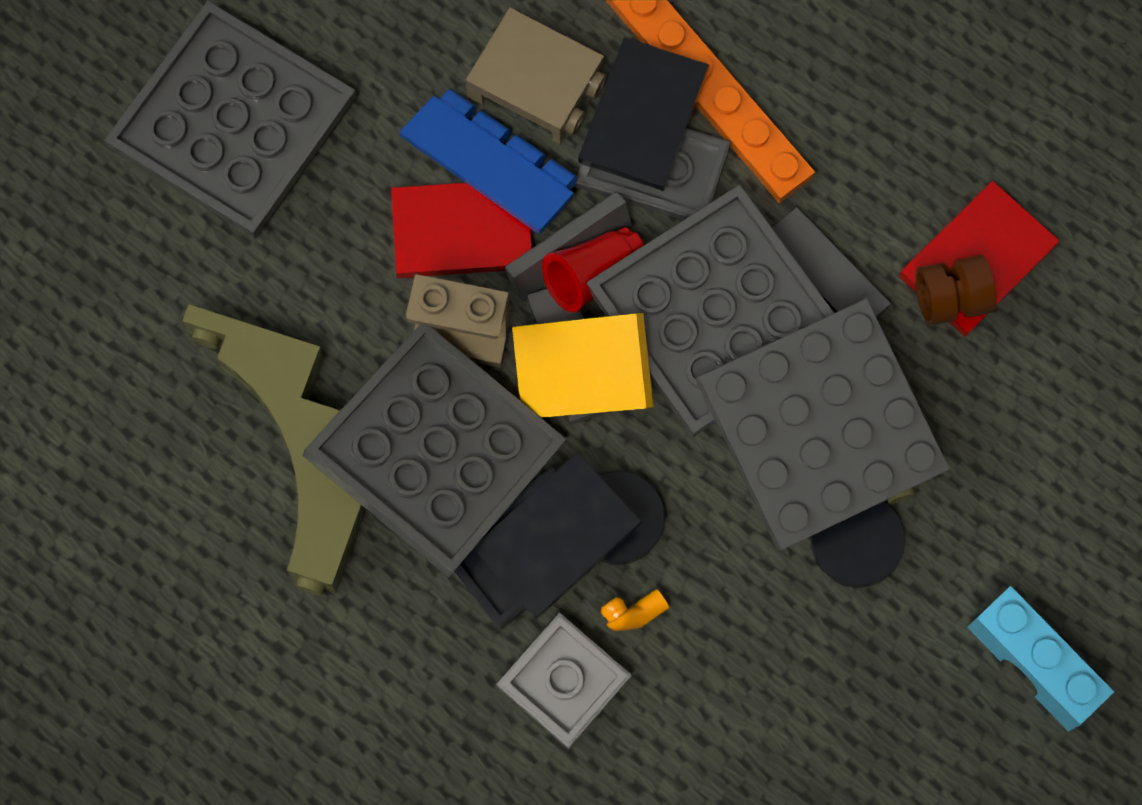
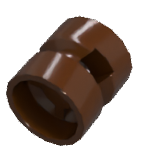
(961, 288)

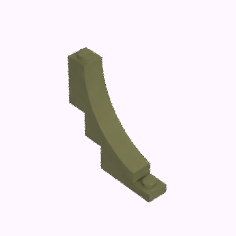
(282, 377)

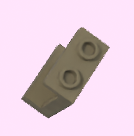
(537, 74)
(464, 314)

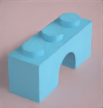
(1059, 674)

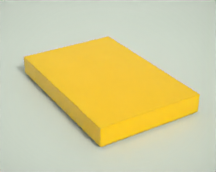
(583, 365)

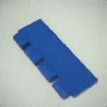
(480, 159)

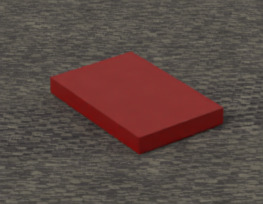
(453, 231)
(1000, 232)

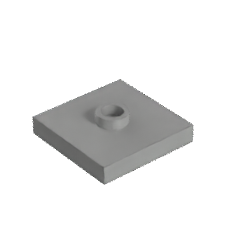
(564, 680)

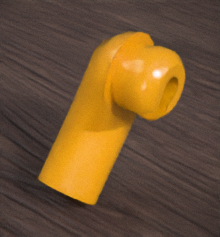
(635, 616)

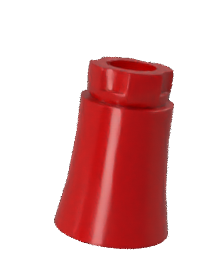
(569, 269)

